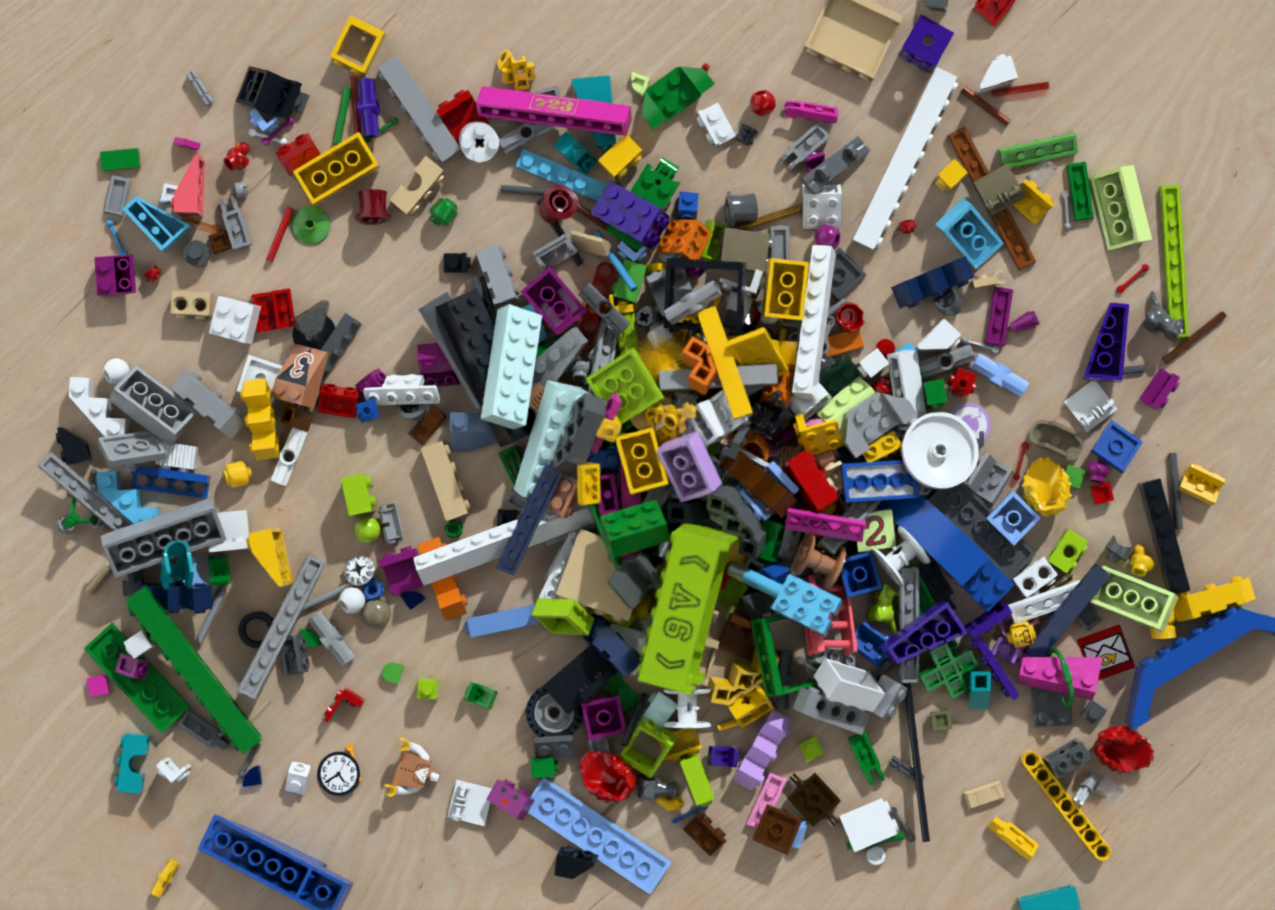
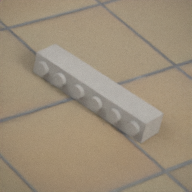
(419, 108)

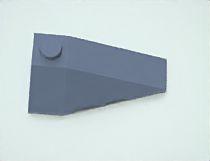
(469, 432)

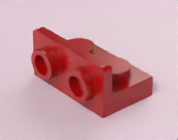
(992, 10)
(338, 400)

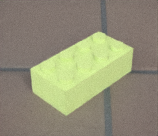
(1136, 600)

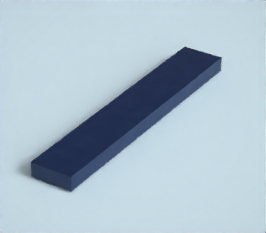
(529, 519)
(1067, 611)

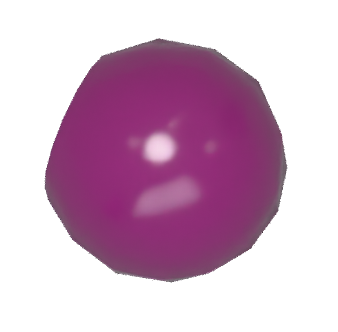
(827, 236)

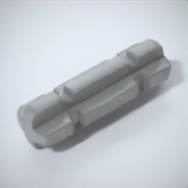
(199, 88)

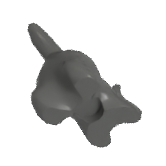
(1158, 319)

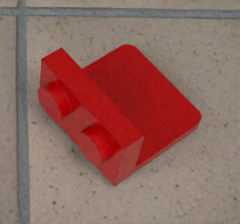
(459, 113)

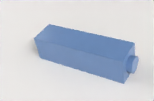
(500, 621)

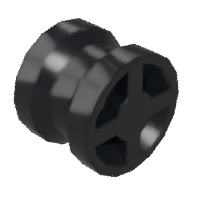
(746, 135)

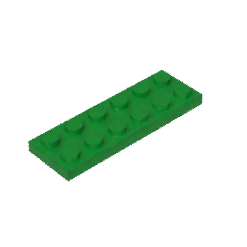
(152, 694)

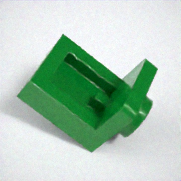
(219, 570)
(480, 695)

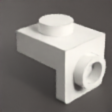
(297, 778)

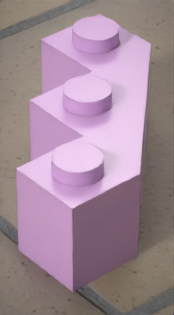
(762, 750)

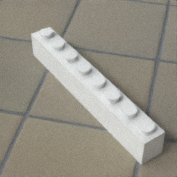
(814, 322)

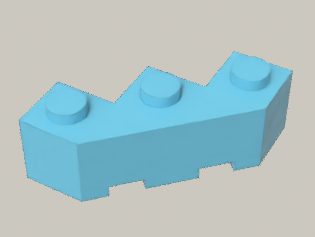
(126, 501)

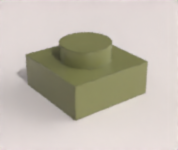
(941, 720)

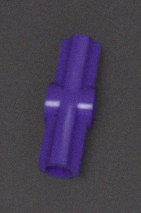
(368, 108)

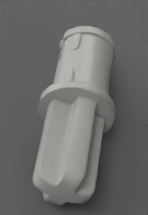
(1085, 788)

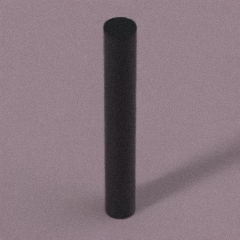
(634, 720)

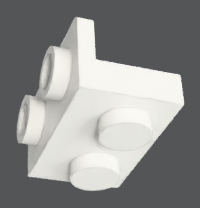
(169, 770)

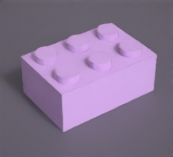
(689, 466)

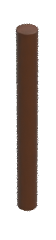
(1194, 337)

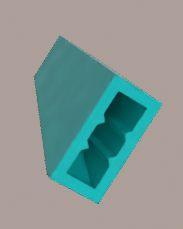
(597, 90)

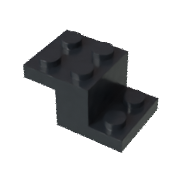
(268, 92)

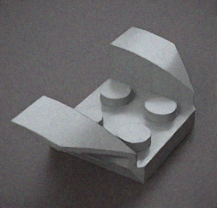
(874, 418)

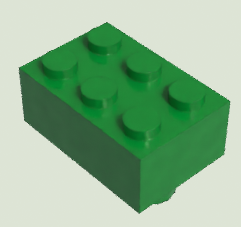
(635, 528)

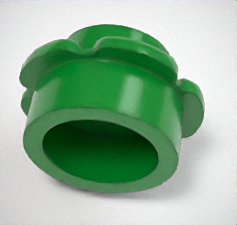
(448, 528)

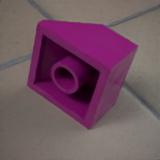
(603, 717)

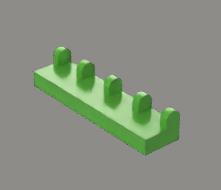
(1039, 150)

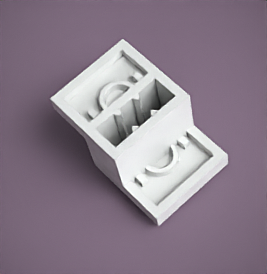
(713, 420)

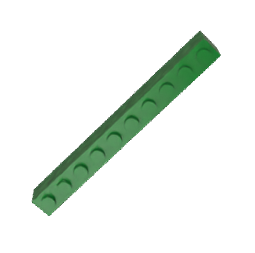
(193, 669)

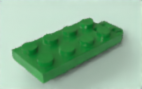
(648, 190)

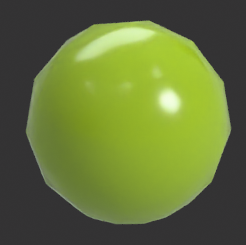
(367, 530)

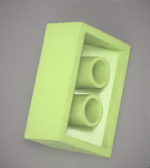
(844, 401)

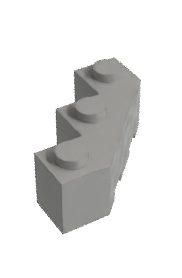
(208, 403)

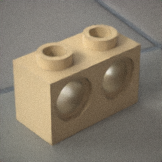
(192, 300)

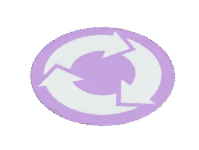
(975, 417)

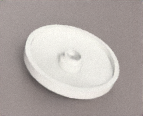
(939, 450)

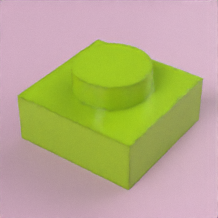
(811, 748)

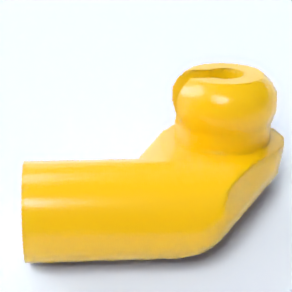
(670, 804)

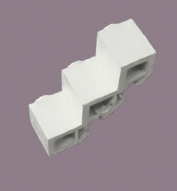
(96, 409)

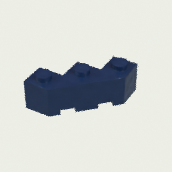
(933, 283)
(180, 597)
(612, 647)

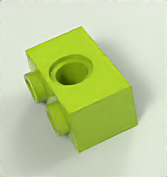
(1057, 555)

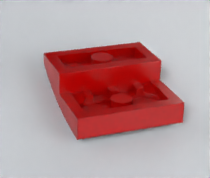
(275, 310)

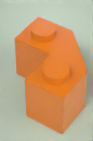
(698, 356)

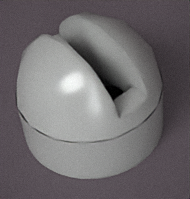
(239, 191)

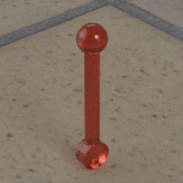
(1025, 445)

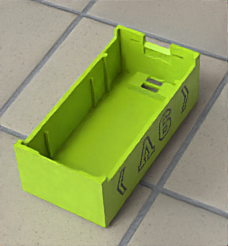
(685, 607)

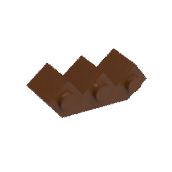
(758, 484)

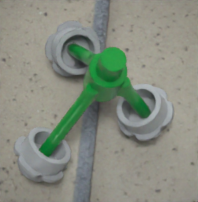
(68, 522)

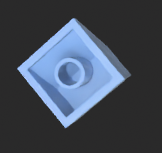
(1013, 517)

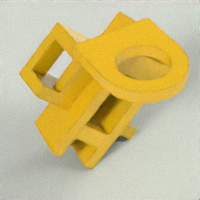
(510, 66)

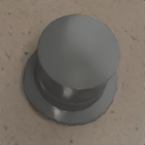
(740, 208)

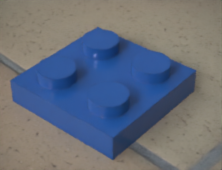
(1116, 446)

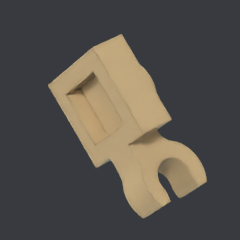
(983, 280)

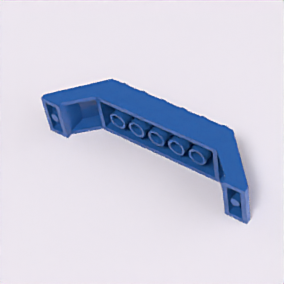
(1186, 653)

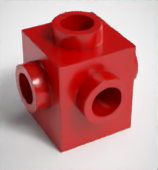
(968, 379)

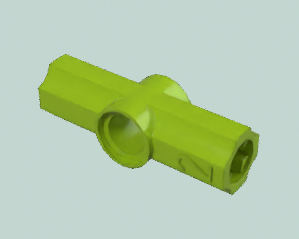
(629, 337)

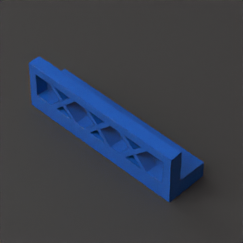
(171, 474)

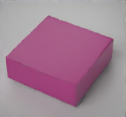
(98, 685)

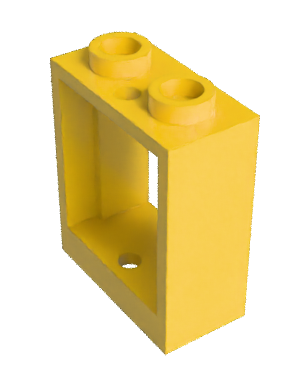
(367, 29)

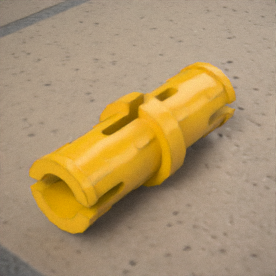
(165, 877)

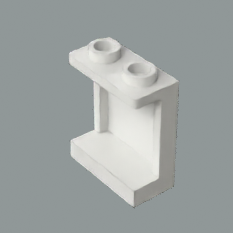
(869, 824)

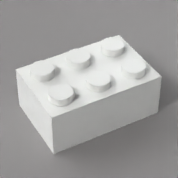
(849, 685)

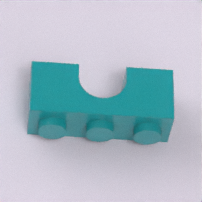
(129, 779)

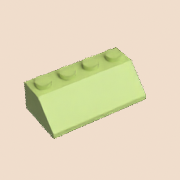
(1120, 207)

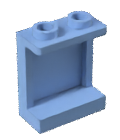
(780, 478)

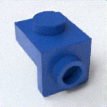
(688, 206)
(367, 411)

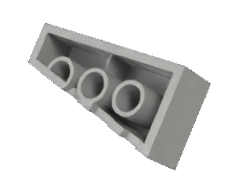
(558, 358)

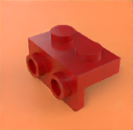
(297, 153)

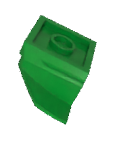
(674, 94)

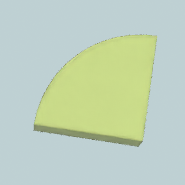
(639, 83)

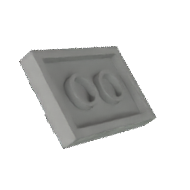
(131, 449)

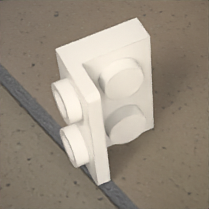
(716, 125)

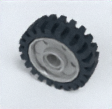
(543, 723)

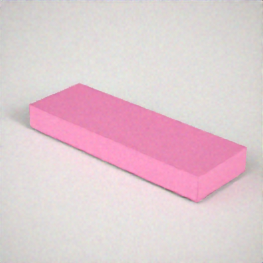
(768, 795)

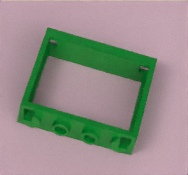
(768, 661)

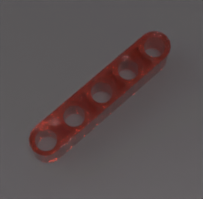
(589, 316)

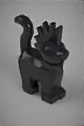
(773, 422)

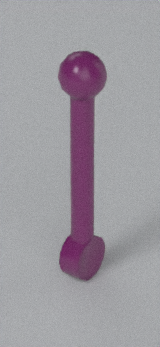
(265, 141)

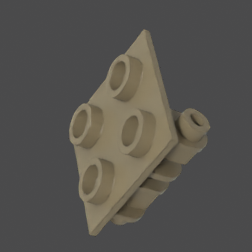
(999, 189)

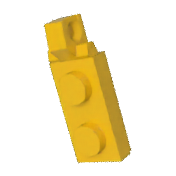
(1014, 837)

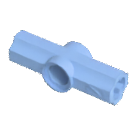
(999, 375)

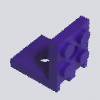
(917, 52)

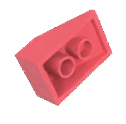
(189, 194)

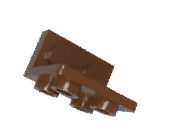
(737, 637)

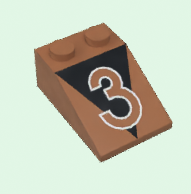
(301, 376)

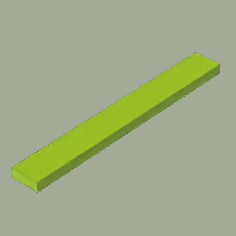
(1174, 255)

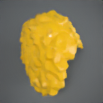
(1046, 487)

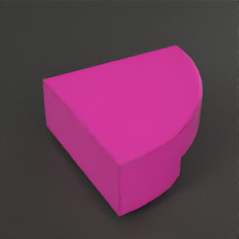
(186, 143)

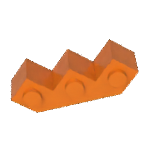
(447, 591)

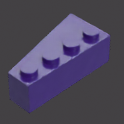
(1108, 353)
(924, 633)

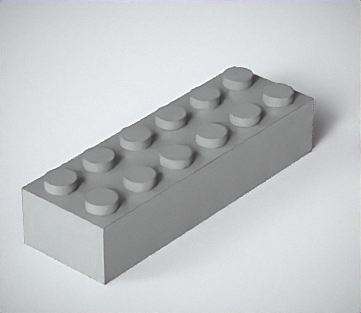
(144, 542)

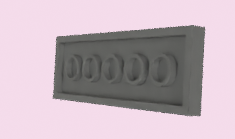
(970, 516)

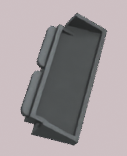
(439, 331)

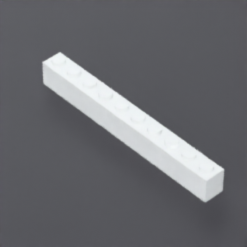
(903, 161)
(491, 543)

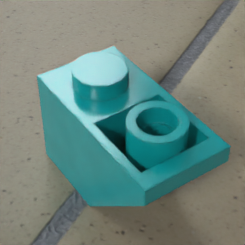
(575, 153)
(979, 689)

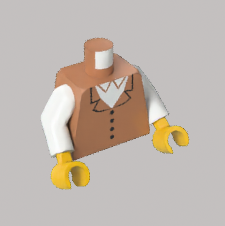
(412, 770)

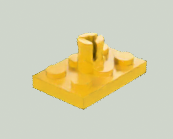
(757, 349)

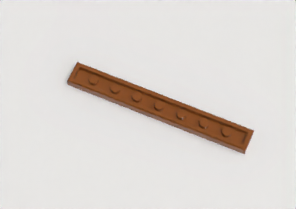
(1002, 220)

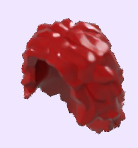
(1123, 749)
(607, 776)

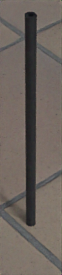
(916, 764)

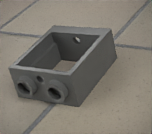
(1074, 755)

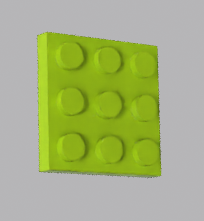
(630, 381)

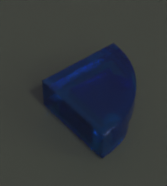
(412, 598)
(253, 777)

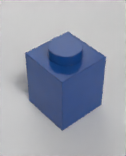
(776, 572)

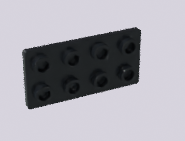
(579, 679)

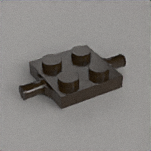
(813, 799)

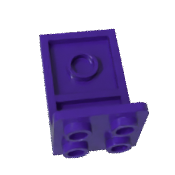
(631, 215)

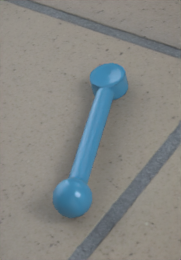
(109, 223)

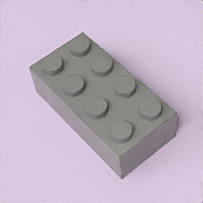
(153, 405)

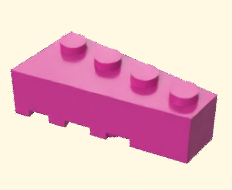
(1047, 674)

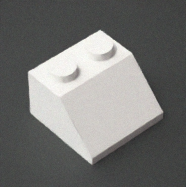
(998, 74)
(940, 338)

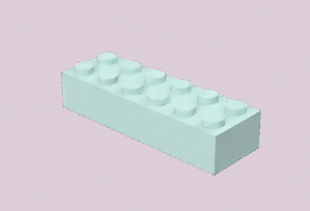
(511, 367)
(547, 434)

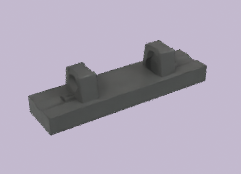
(834, 165)

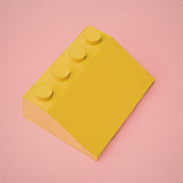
(270, 551)

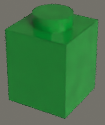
(543, 767)

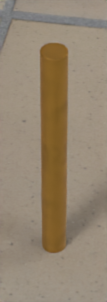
(771, 217)

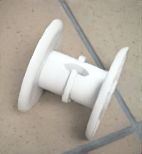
(893, 563)
(687, 710)

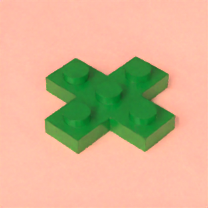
(948, 670)

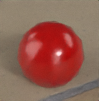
(762, 102)

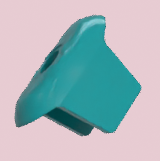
(178, 571)

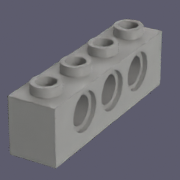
(842, 716)

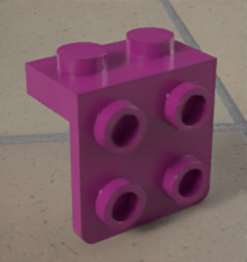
(401, 570)

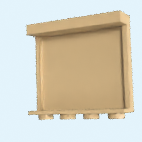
(853, 35)
(588, 576)

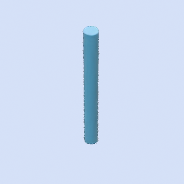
(619, 267)

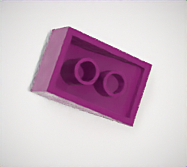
(553, 301)

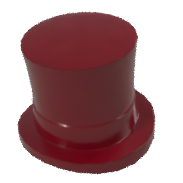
(558, 204)
(372, 207)

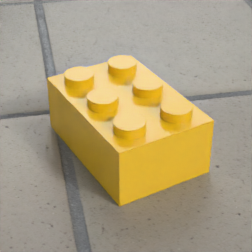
(785, 289)
(641, 461)

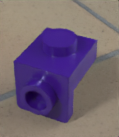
(723, 756)

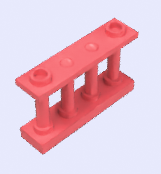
(815, 642)

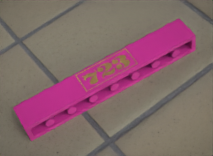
(554, 111)

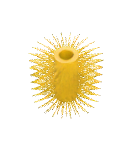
(662, 360)

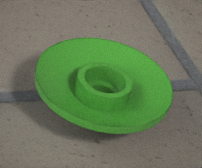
(318, 231)

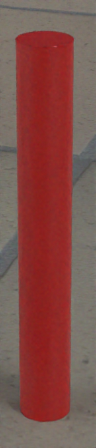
(280, 233)

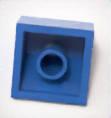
(860, 575)

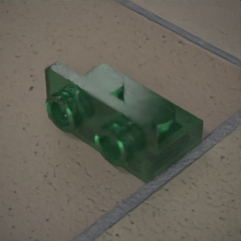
(838, 375)

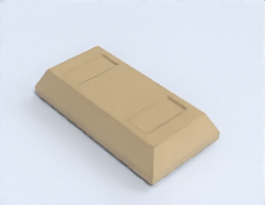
(984, 795)

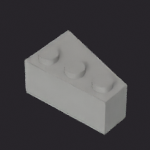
(497, 275)

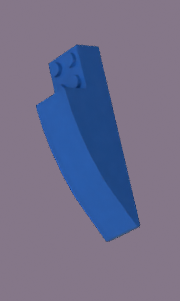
(950, 550)
(275, 865)

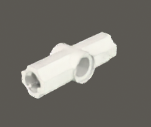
(294, 444)

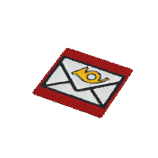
(1113, 649)

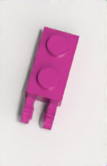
(811, 111)

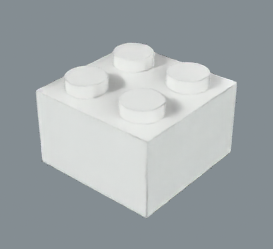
(235, 319)

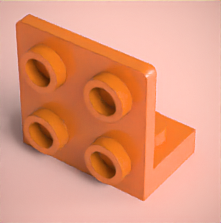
(684, 238)

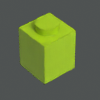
(428, 688)

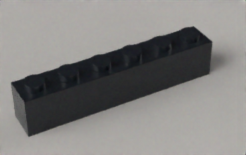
(1164, 536)

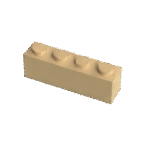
(444, 480)

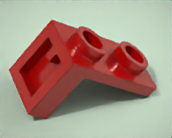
(352, 699)

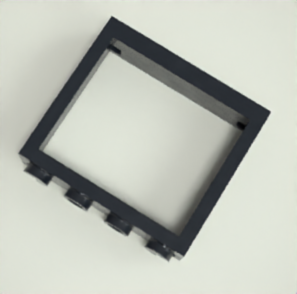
(672, 263)

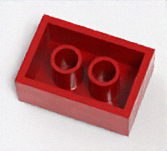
(811, 482)

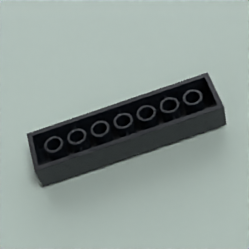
(472, 338)

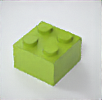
(358, 494)

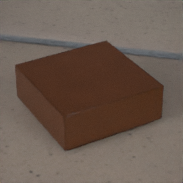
(220, 242)

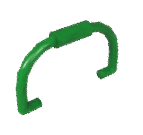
(1067, 676)

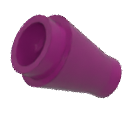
(1025, 322)

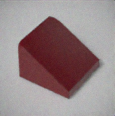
(752, 318)

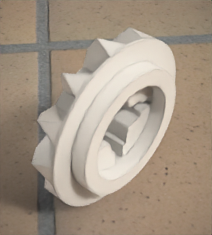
(366, 573)

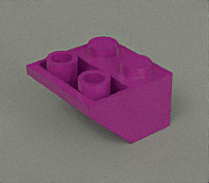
(115, 275)
(435, 366)

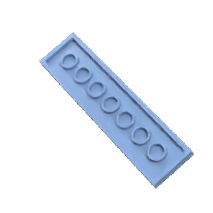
(598, 834)

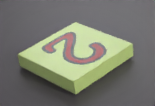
(878, 531)

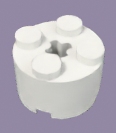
(478, 152)

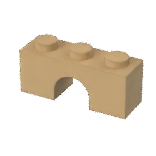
(408, 200)

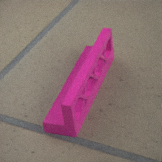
(825, 525)

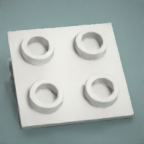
(1090, 405)
(469, 803)

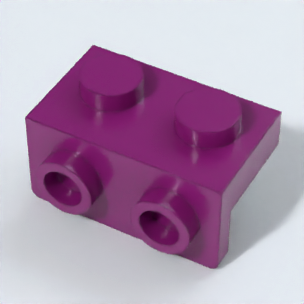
(1159, 388)

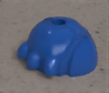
(371, 588)

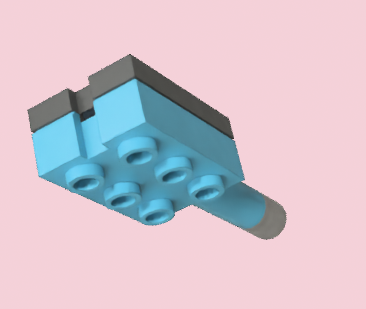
(794, 599)

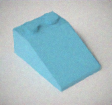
(969, 233)

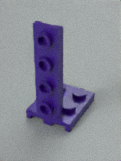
(984, 624)

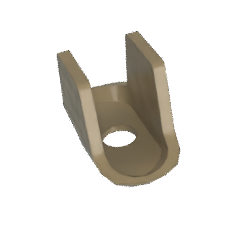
(1070, 445)

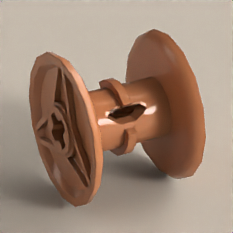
(818, 561)

